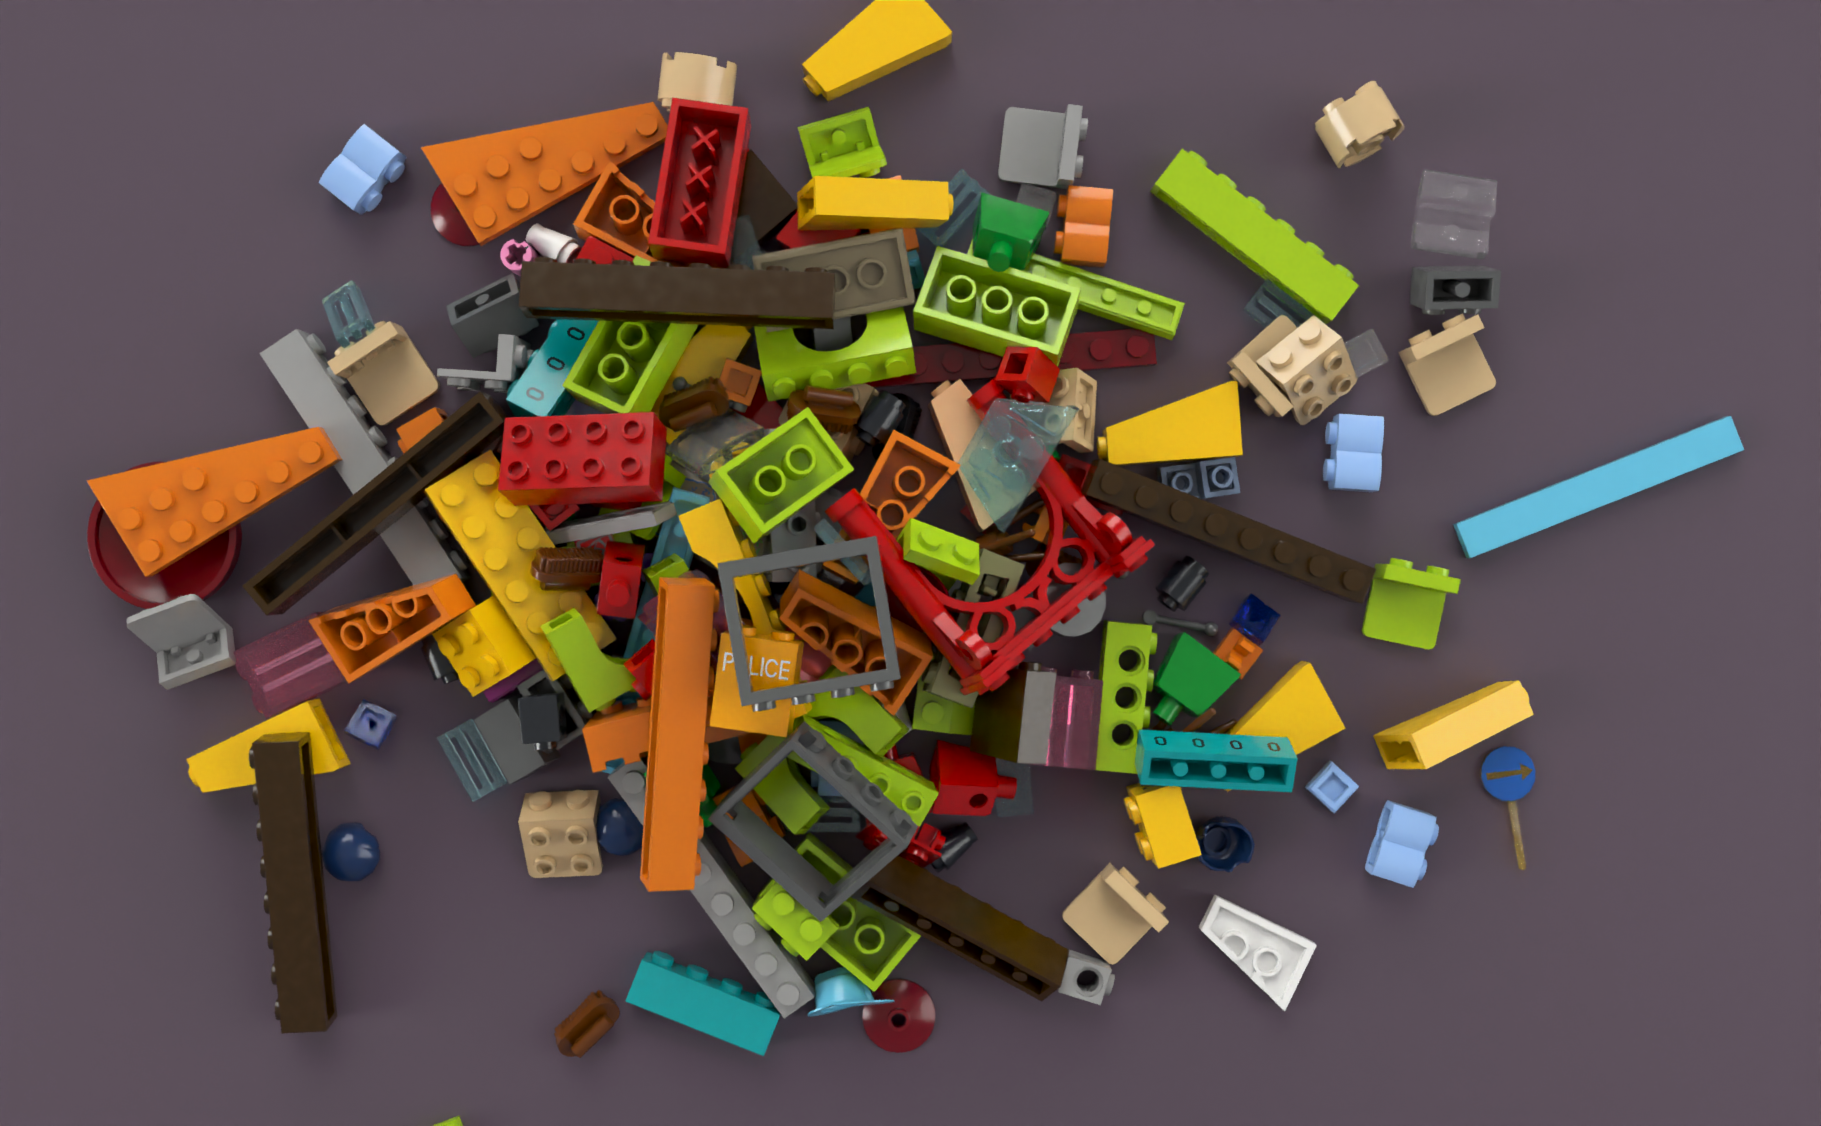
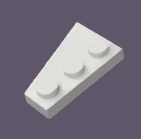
(1261, 948)

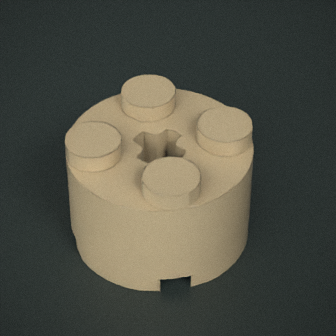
(696, 79)
(1359, 125)

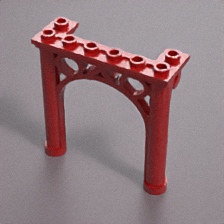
(984, 663)

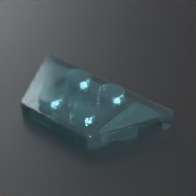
(1012, 452)

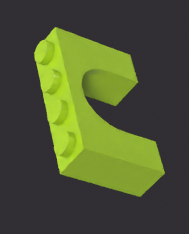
(878, 354)
(591, 672)
(785, 787)

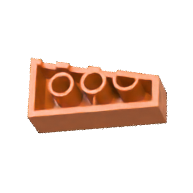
(619, 216)
(899, 488)
(383, 626)
(851, 635)
(624, 732)

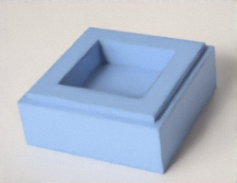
(1331, 786)

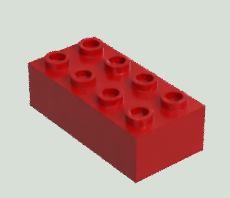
(700, 182)
(583, 459)

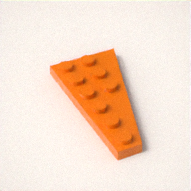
(525, 170)
(191, 500)

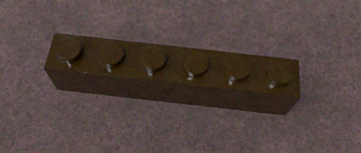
(966, 927)

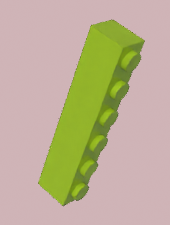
(1254, 236)

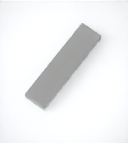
(612, 523)

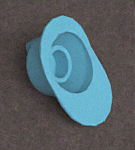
(840, 990)

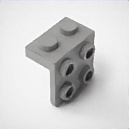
(1042, 146)
(511, 364)
(187, 639)

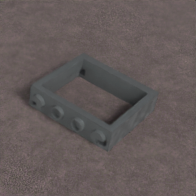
(805, 692)
(785, 863)

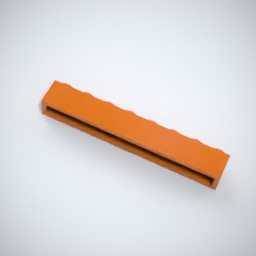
(678, 733)

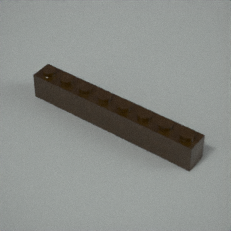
(677, 293)
(377, 505)
(1227, 531)
(294, 881)

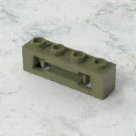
(996, 571)

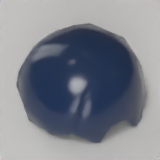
(618, 828)
(1224, 843)
(350, 852)

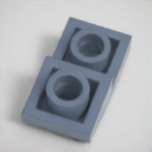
(1202, 478)

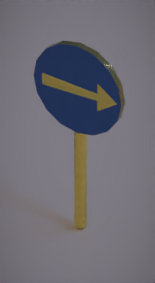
(1508, 776)

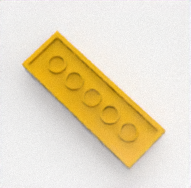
(501, 546)

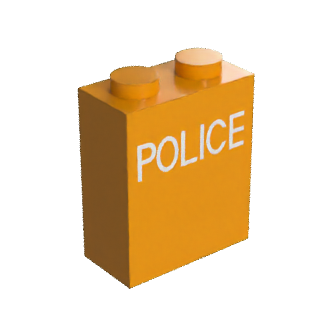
(772, 663)

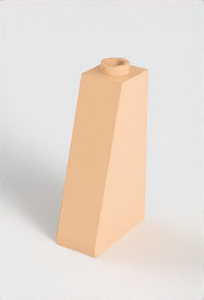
(956, 427)

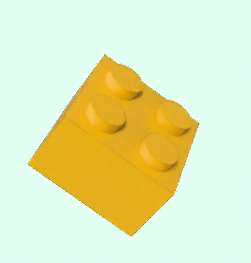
(483, 646)
(1163, 822)

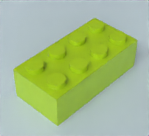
(994, 309)
(627, 363)
(865, 940)

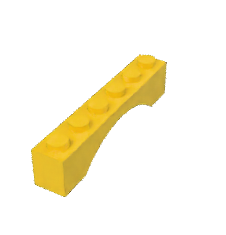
(718, 538)

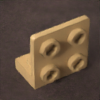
(1077, 389)

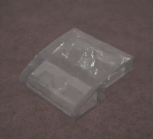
(1454, 214)
(711, 443)

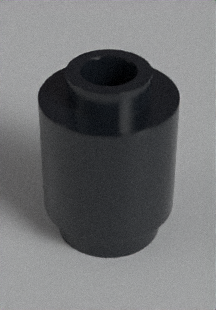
(879, 419)
(1182, 584)
(438, 663)

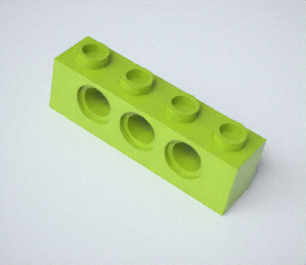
(1116, 639)
(898, 784)

